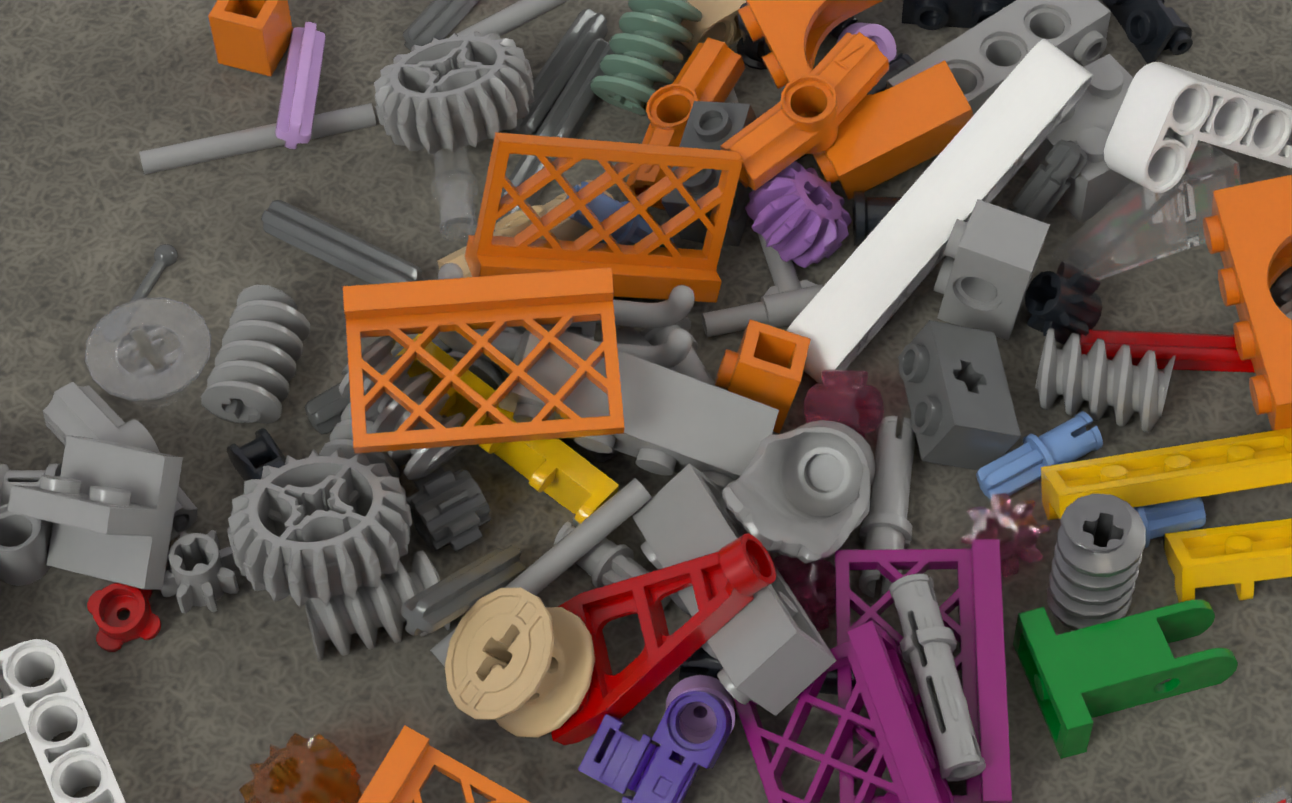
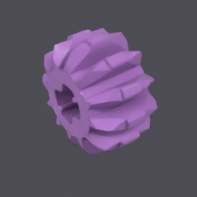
(799, 215)

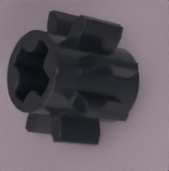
(1063, 302)

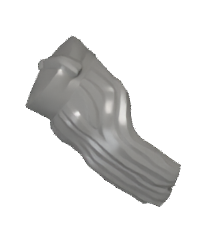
(805, 490)

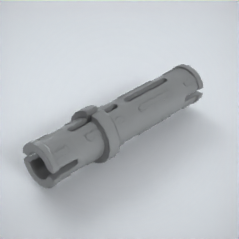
(889, 502)
(929, 650)

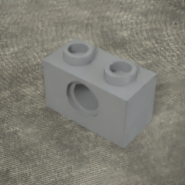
(990, 268)

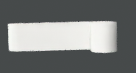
(1174, 109)
(47, 712)

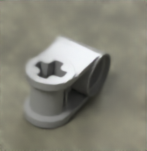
(23, 538)

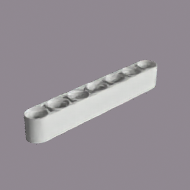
(917, 228)

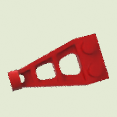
(722, 588)

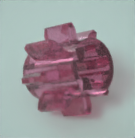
(845, 400)
(1022, 523)
(812, 586)

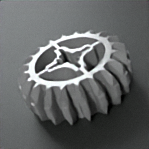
(454, 92)
(319, 527)

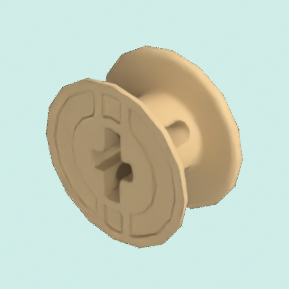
(519, 663)

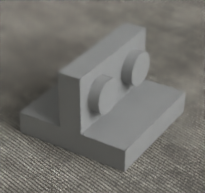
(107, 511)

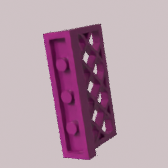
(980, 655)
(893, 716)

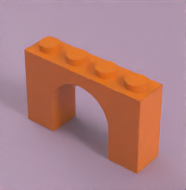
(887, 128)
(1255, 243)

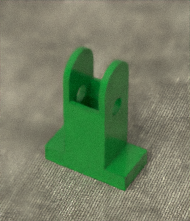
(1114, 666)

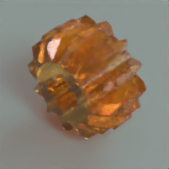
(304, 773)

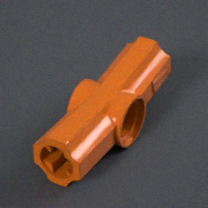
(705, 77)
(829, 89)

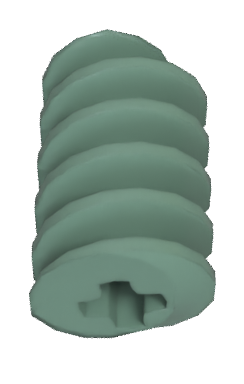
(642, 51)

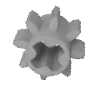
(199, 571)

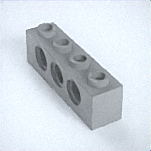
(995, 46)

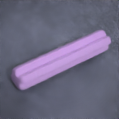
(300, 85)

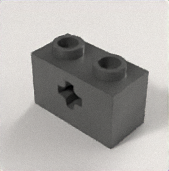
(958, 396)

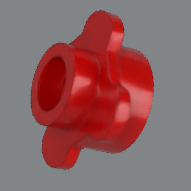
(107, 605)

